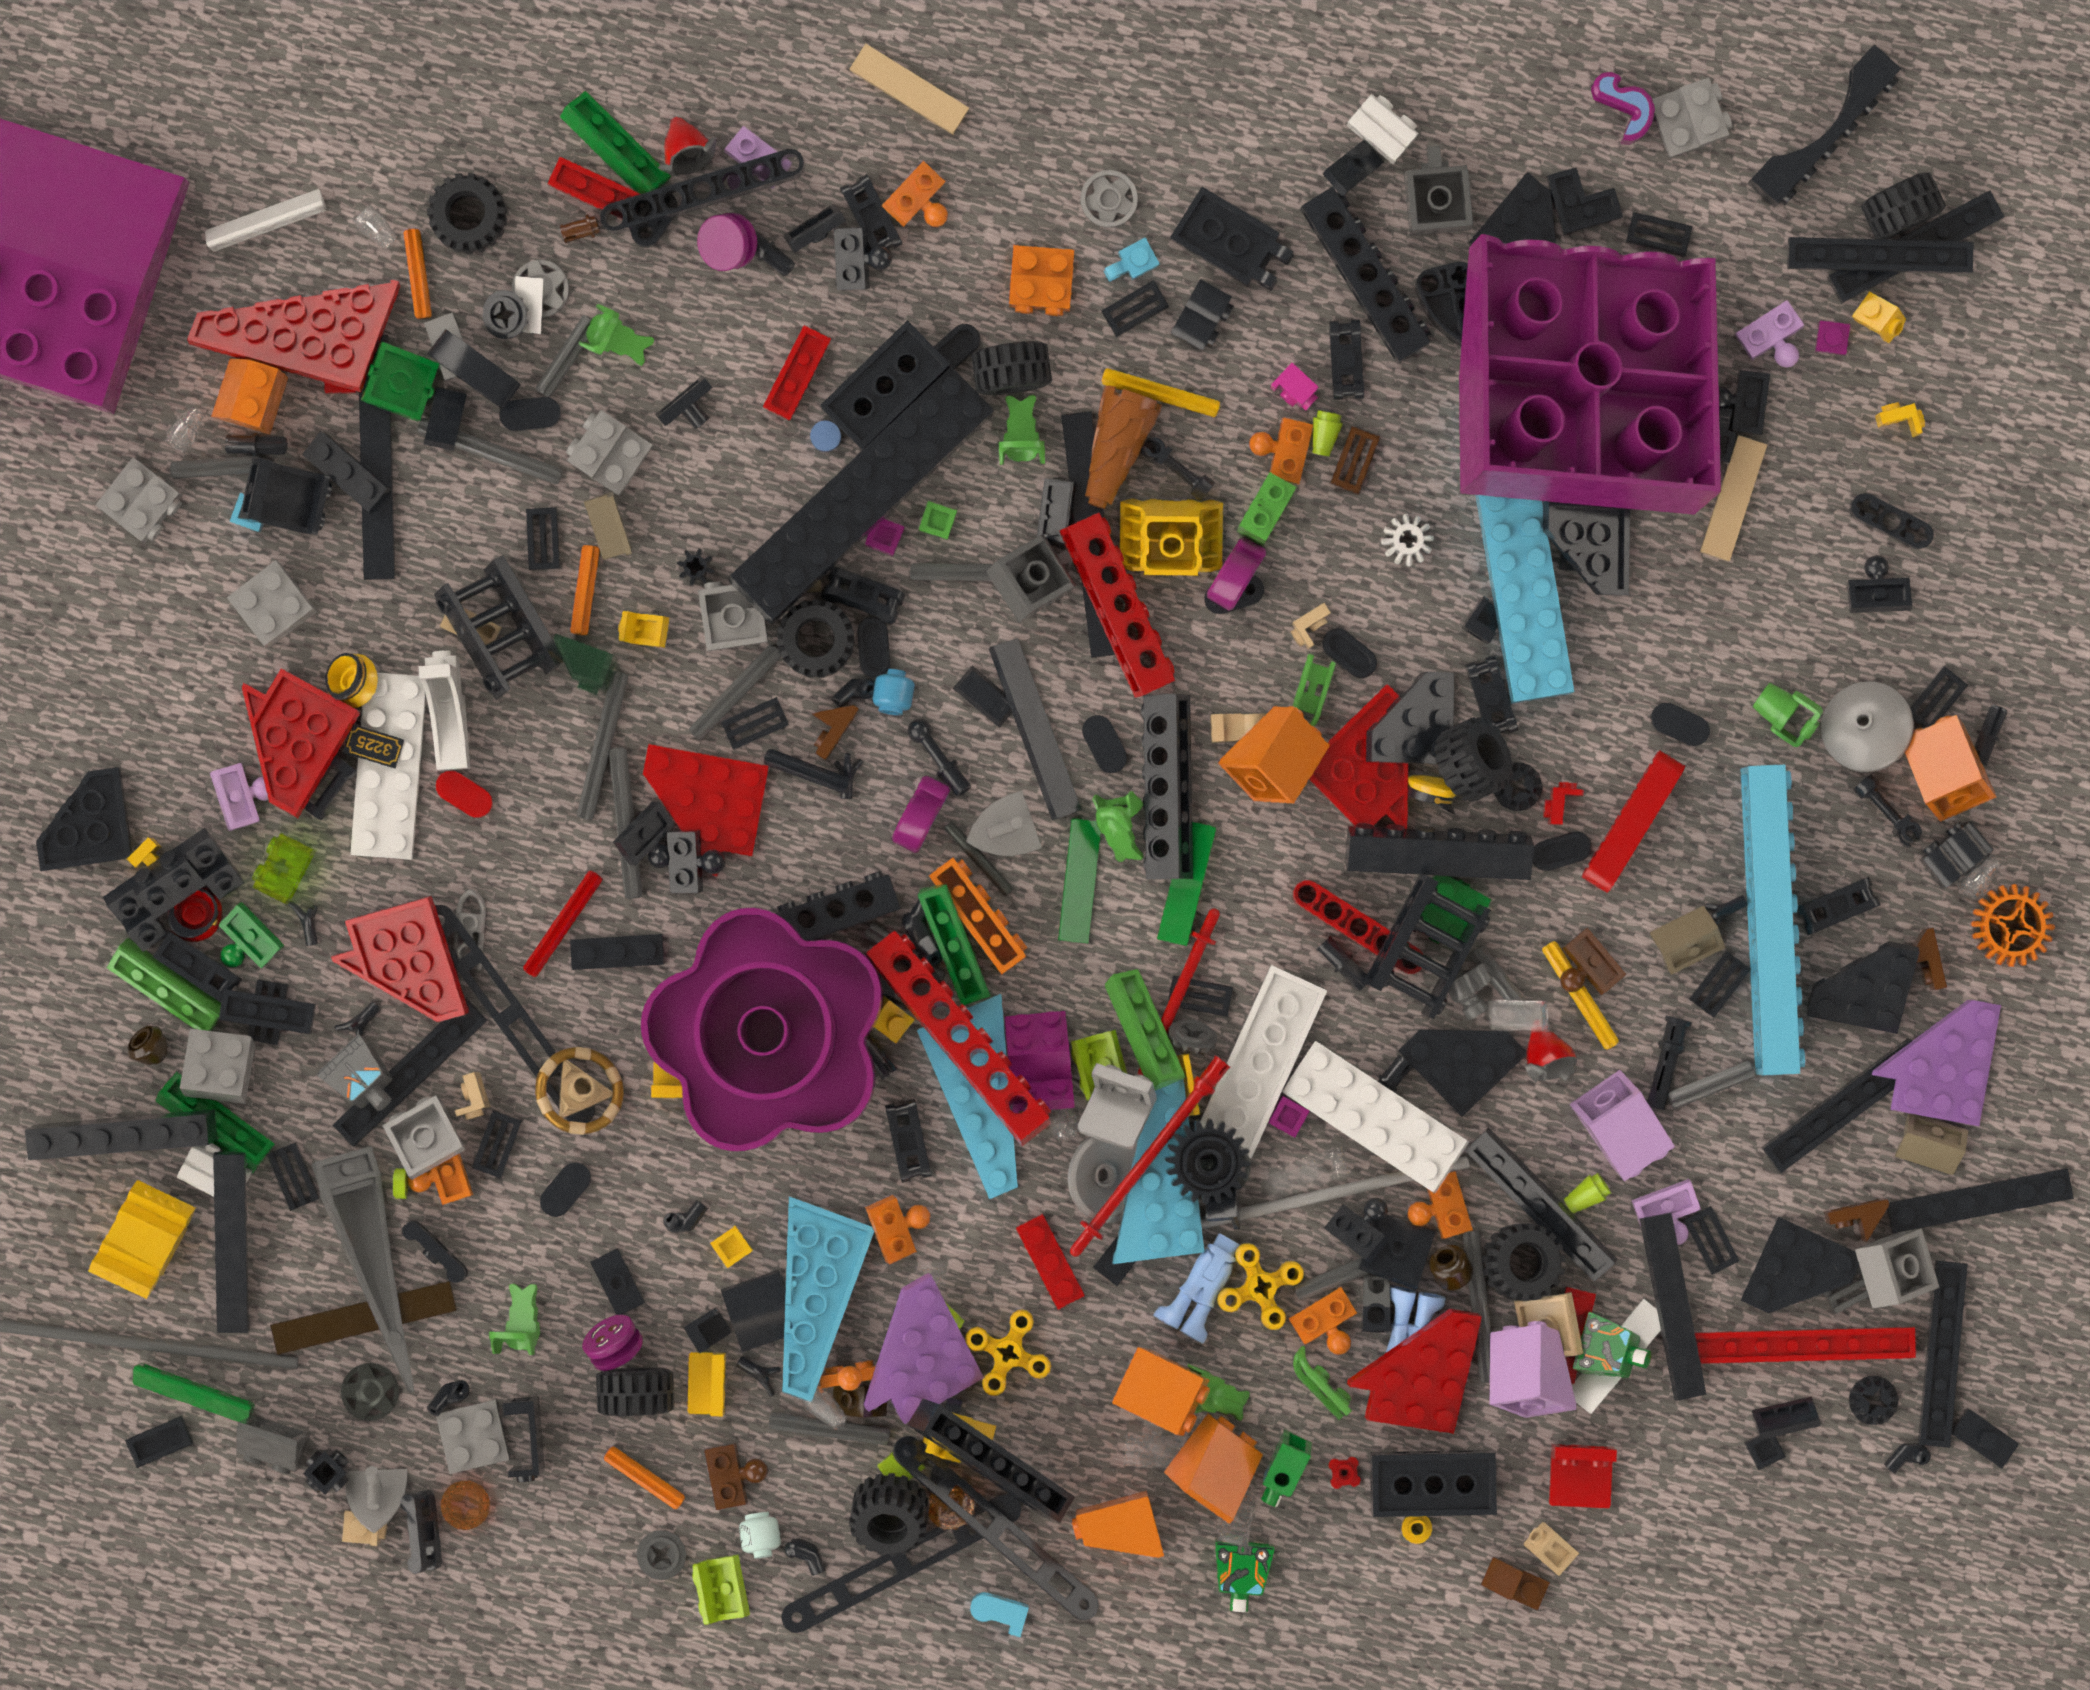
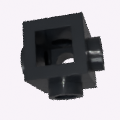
(318, 1479)

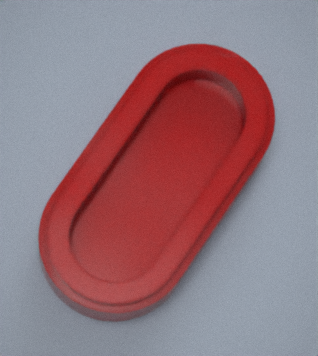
(464, 794)

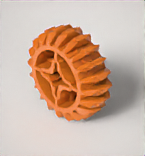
(2007, 938)

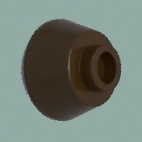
(148, 1046)

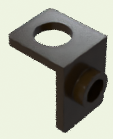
(852, 1402)

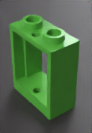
(1262, 519)

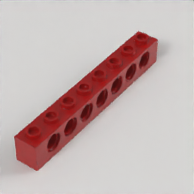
(1021, 1125)

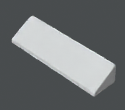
(265, 220)
(1592, 1389)

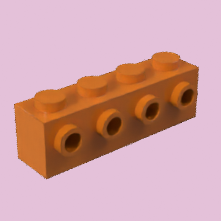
(978, 917)

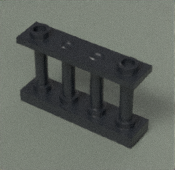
(514, 603)
(1410, 920)

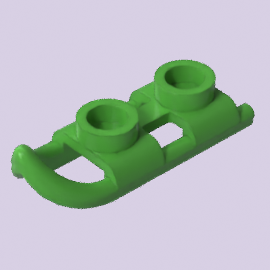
(1315, 675)
(1318, 1378)

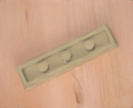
(909, 89)
(1733, 498)

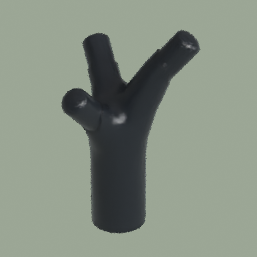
(848, 771)
(1726, 909)
(307, 921)
(361, 1020)
(758, 1372)

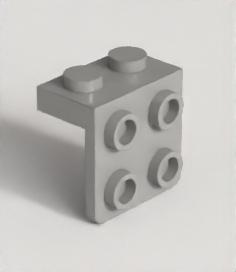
(1117, 1106)

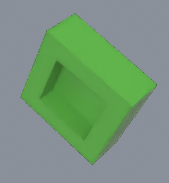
(937, 520)

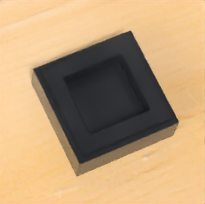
(1764, 1451)

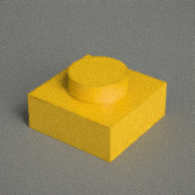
(731, 1246)

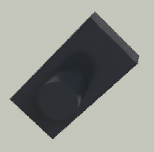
(687, 405)
(1984, 1438)

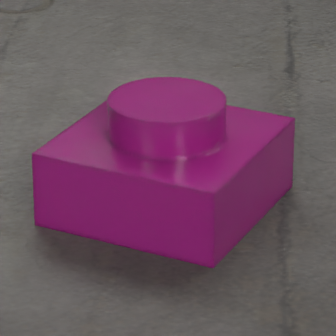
(1832, 338)
(885, 537)
(1288, 1116)

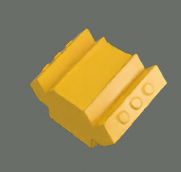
(1171, 536)
(142, 1239)

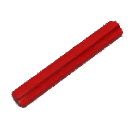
(562, 923)

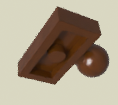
(1592, 962)
(728, 1475)

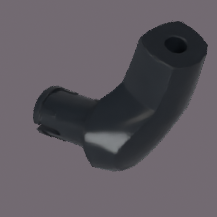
(919, 933)

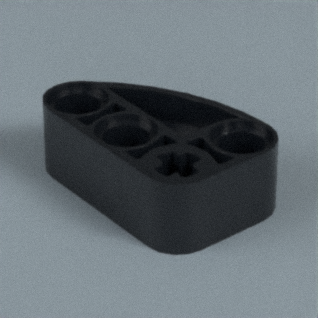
(1443, 304)
(474, 369)

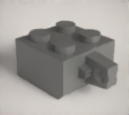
(1438, 196)
(1032, 577)

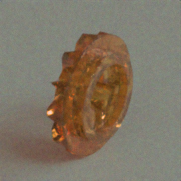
(453, 1513)
(950, 1520)

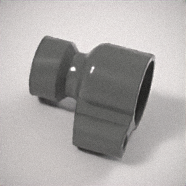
(1466, 989)

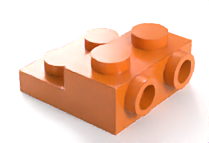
(1041, 280)

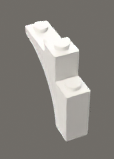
(447, 710)

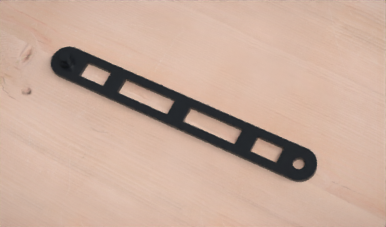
(508, 1015)
(910, 1455)
(1004, 1503)

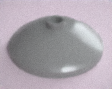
(1878, 742)
(1083, 1182)

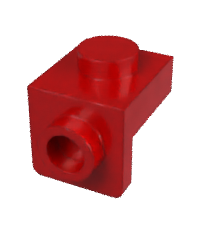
(1554, 808)

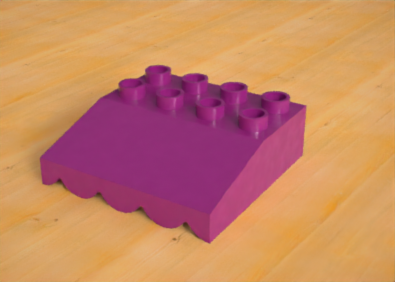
(77, 262)
(1589, 377)

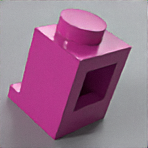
(1295, 387)

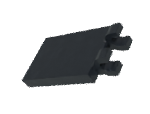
(1230, 239)

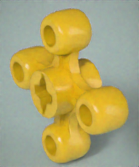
(1246, 1291)
(1002, 1366)

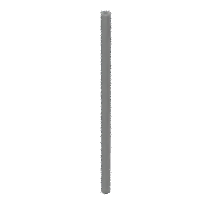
(1325, 1194)

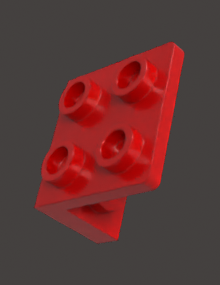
(1581, 1475)

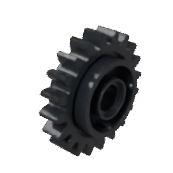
(1226, 1167)

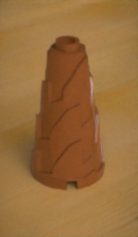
(1118, 440)

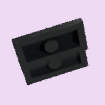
(757, 1309)

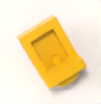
(1880, 317)
(1894, 413)
(643, 629)
(892, 1020)

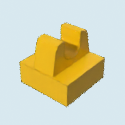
(145, 853)

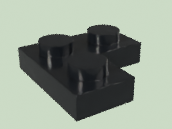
(1579, 211)

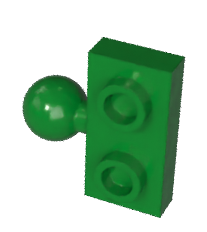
(249, 937)

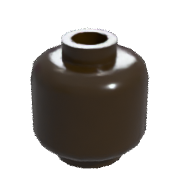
(1451, 1267)

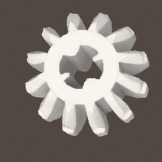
(1414, 532)

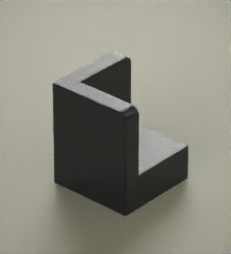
(1482, 621)
(1226, 1210)
(707, 1330)

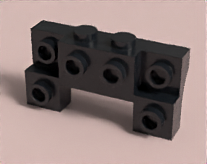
(168, 882)

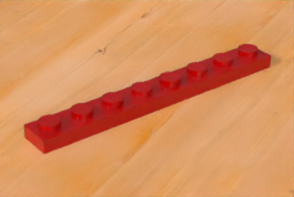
(1806, 1345)

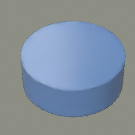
(825, 436)

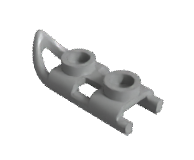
(472, 924)

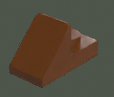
(839, 721)
(1933, 971)
(1867, 1215)
(1515, 1583)

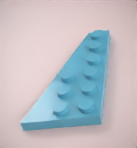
(983, 1132)
(1155, 1215)
(820, 1276)

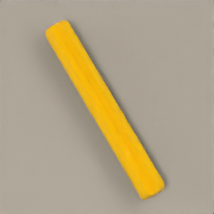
(1161, 392)
(1582, 998)

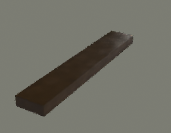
(359, 1319)

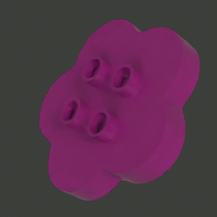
(766, 1031)

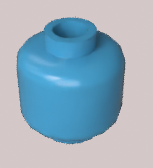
(893, 692)

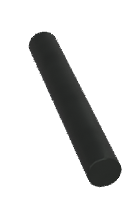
(979, 859)

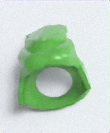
(609, 334)
(1021, 441)
(1116, 824)
(522, 1328)
(1221, 1397)

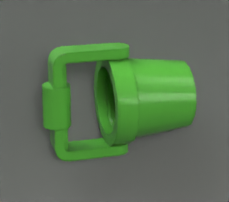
(1779, 706)

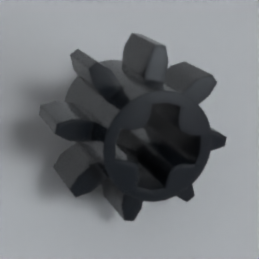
(691, 560)

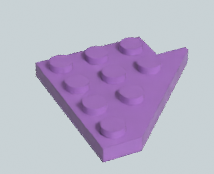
(1946, 1066)
(921, 1353)

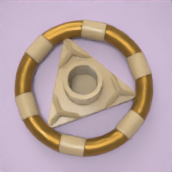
(579, 1090)

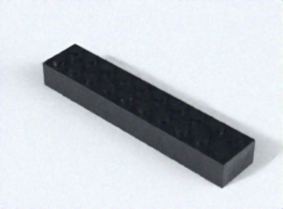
(861, 495)

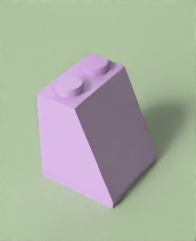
(1622, 1125)
(1529, 1371)

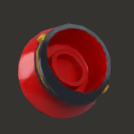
(196, 916)

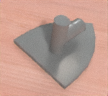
(1005, 828)
(375, 1495)

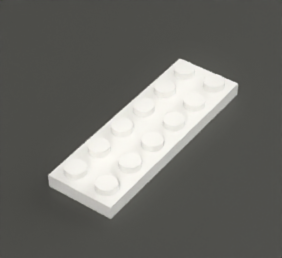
(384, 795)
(1264, 1055)
(1375, 1117)

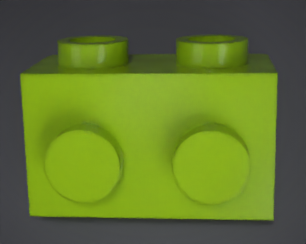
(1098, 1049)
(720, 1589)

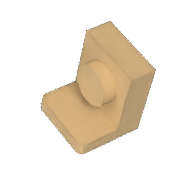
(1312, 620)
(473, 1090)
(356, 1533)
(1550, 1548)

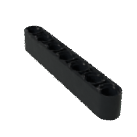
(687, 191)

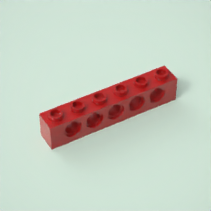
(1103, 595)

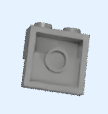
(1691, 117)
(608, 452)
(140, 501)
(729, 618)
(423, 1136)

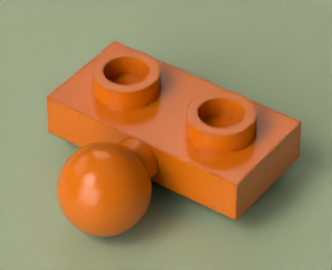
(915, 195)
(1288, 450)
(449, 1179)
(1446, 1206)
(892, 1227)
(1323, 1318)
(847, 1377)

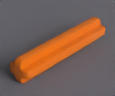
(417, 273)
(585, 590)
(644, 1477)

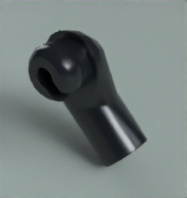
(854, 690)
(685, 1221)
(448, 1394)
(1907, 1454)
(805, 1551)

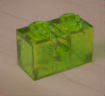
(283, 886)

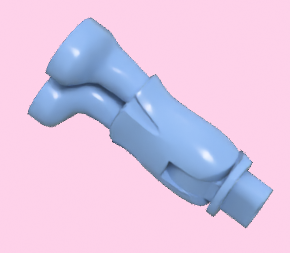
(1202, 1286)
(1403, 1300)

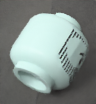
(759, 1534)

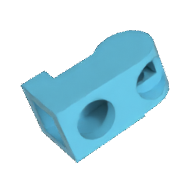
(1000, 1609)

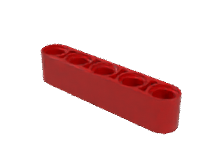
(1633, 822)
(1343, 922)

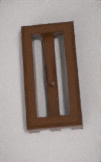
(1346, 483)

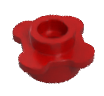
(1338, 1466)

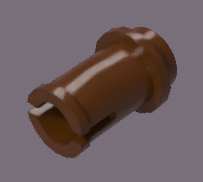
(580, 229)

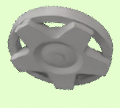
(1109, 199)
(551, 282)

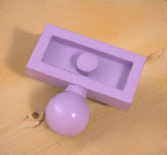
(746, 147)
(1771, 332)
(237, 797)
(1677, 1198)

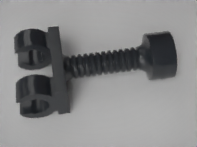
(1161, 455)
(1869, 789)

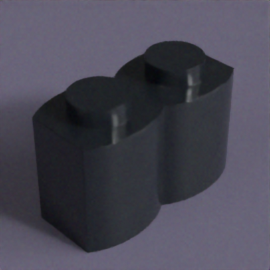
(1202, 315)
(1955, 854)

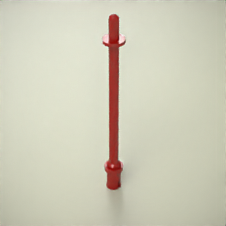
(1189, 969)
(1203, 1087)

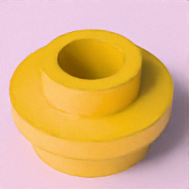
(1416, 1538)

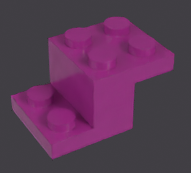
(1042, 1056)

